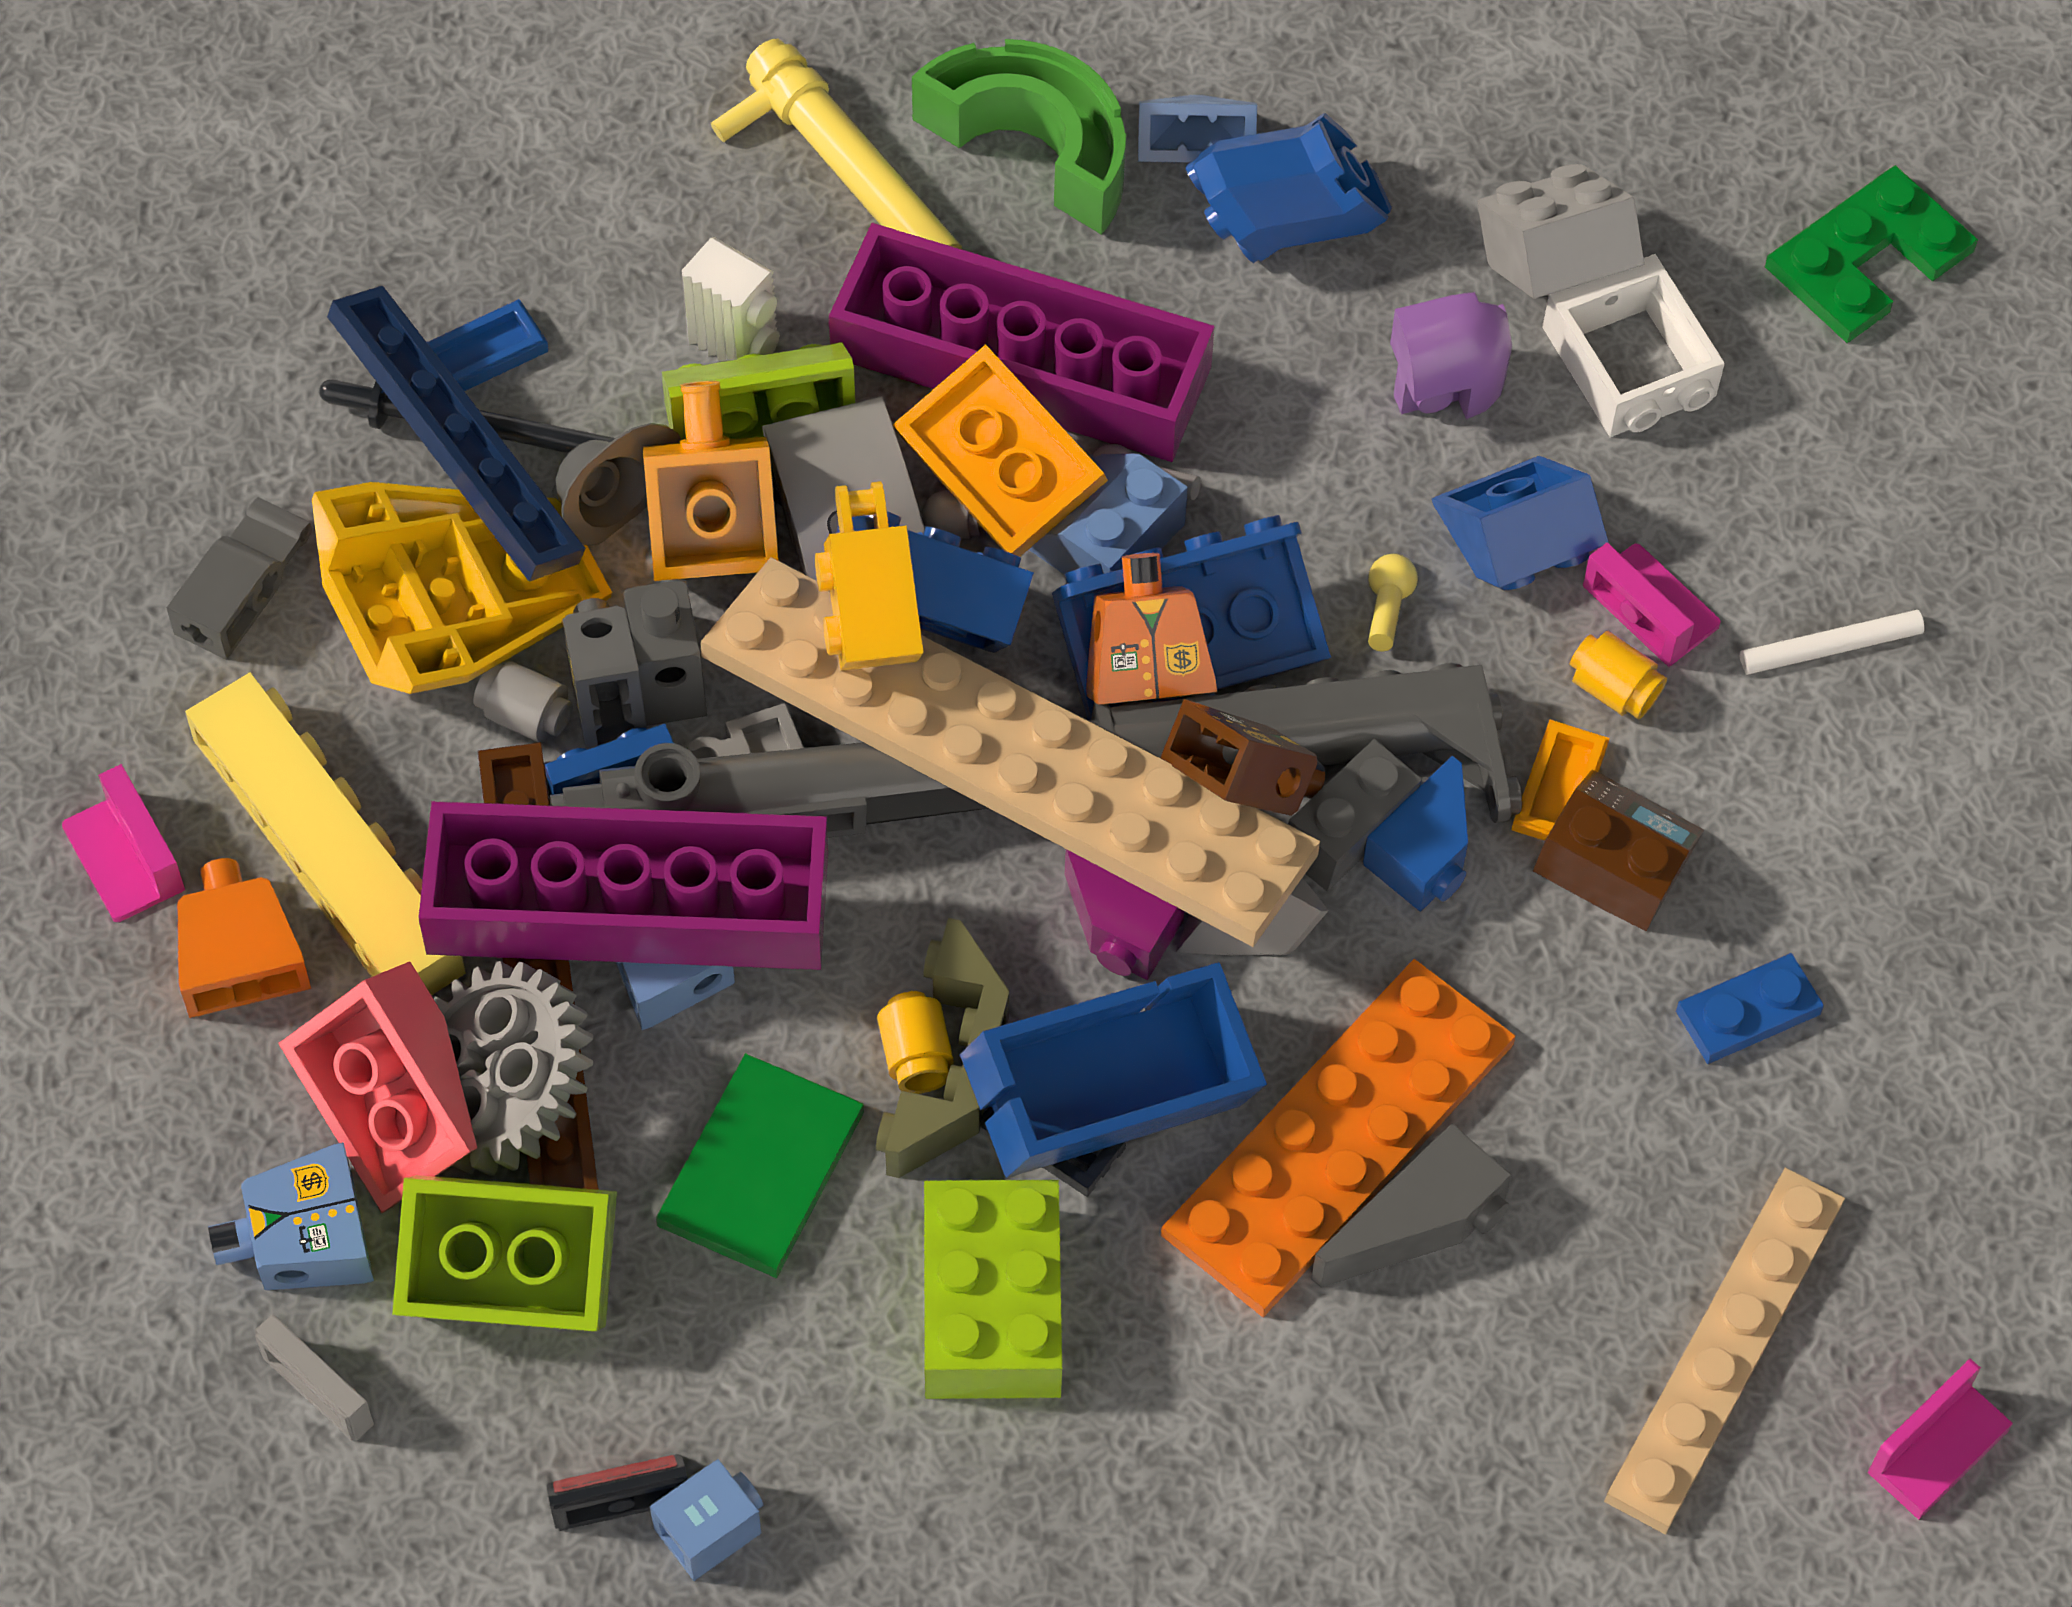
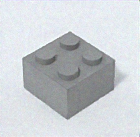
(1560, 230)

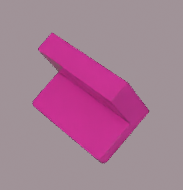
(1649, 601)
(123, 849)
(1939, 1443)

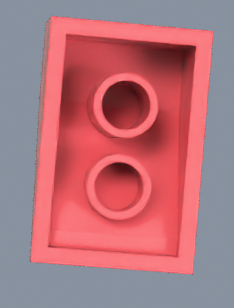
(386, 1081)

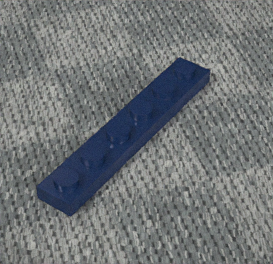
(456, 433)

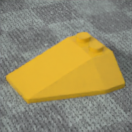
(432, 587)

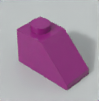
(1120, 920)

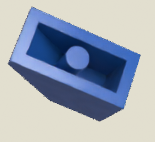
(1424, 840)

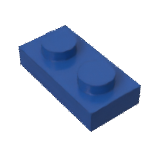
(582, 765)
(1749, 1008)

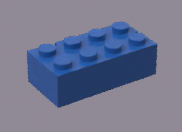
(1112, 1073)

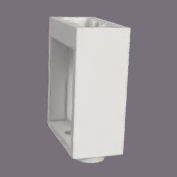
(1616, 297)

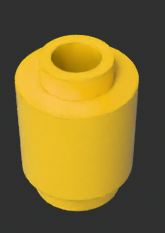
(1617, 674)
(915, 1042)

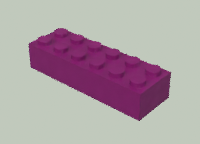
(1082, 353)
(624, 885)

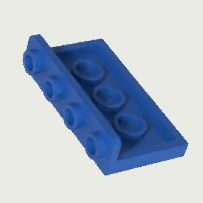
(1248, 598)

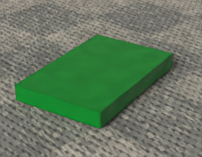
(760, 1165)

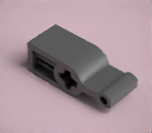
(237, 578)

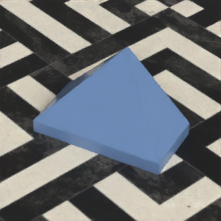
(1189, 124)

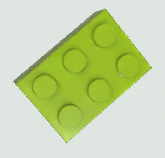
(504, 1253)
(992, 1289)

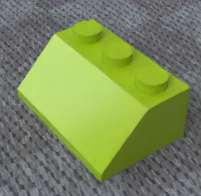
(767, 387)

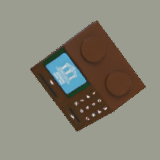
(1617, 849)

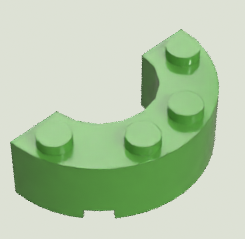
(1043, 95)

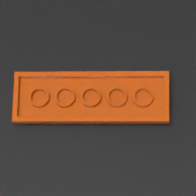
(1337, 1137)

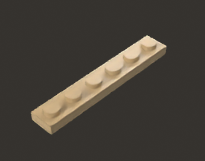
(1724, 1351)

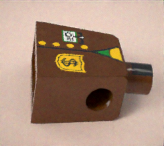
(1267, 771)

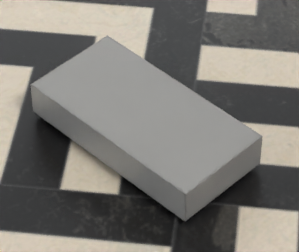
(313, 1378)

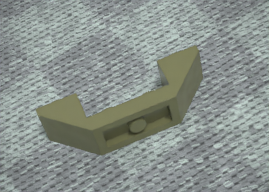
(929, 1125)

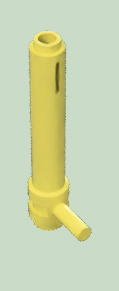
(802, 100)

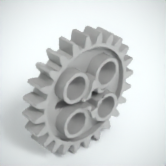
(515, 1060)

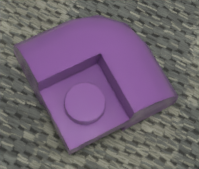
(1450, 353)

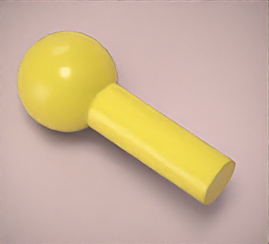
(1392, 580)

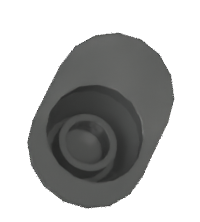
(606, 483)

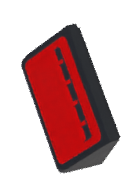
(613, 1491)

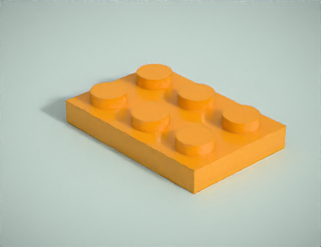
(1000, 452)

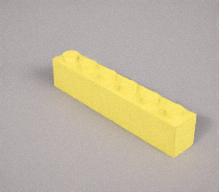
(318, 828)

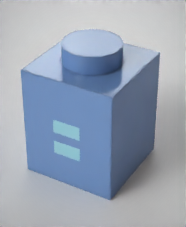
(708, 1518)

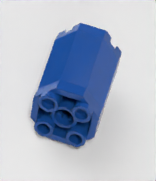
(1288, 188)

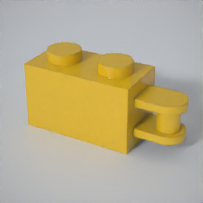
(869, 586)

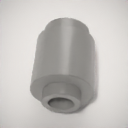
(523, 701)

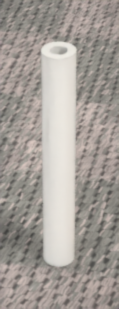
(1832, 642)

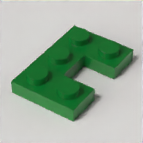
(1825, 257)

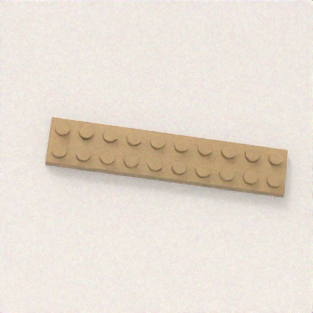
(1021, 759)

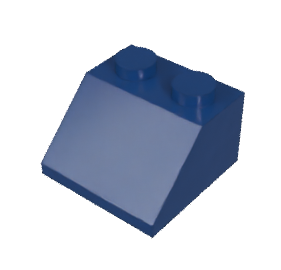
(1524, 521)

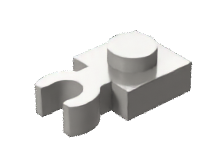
(754, 733)

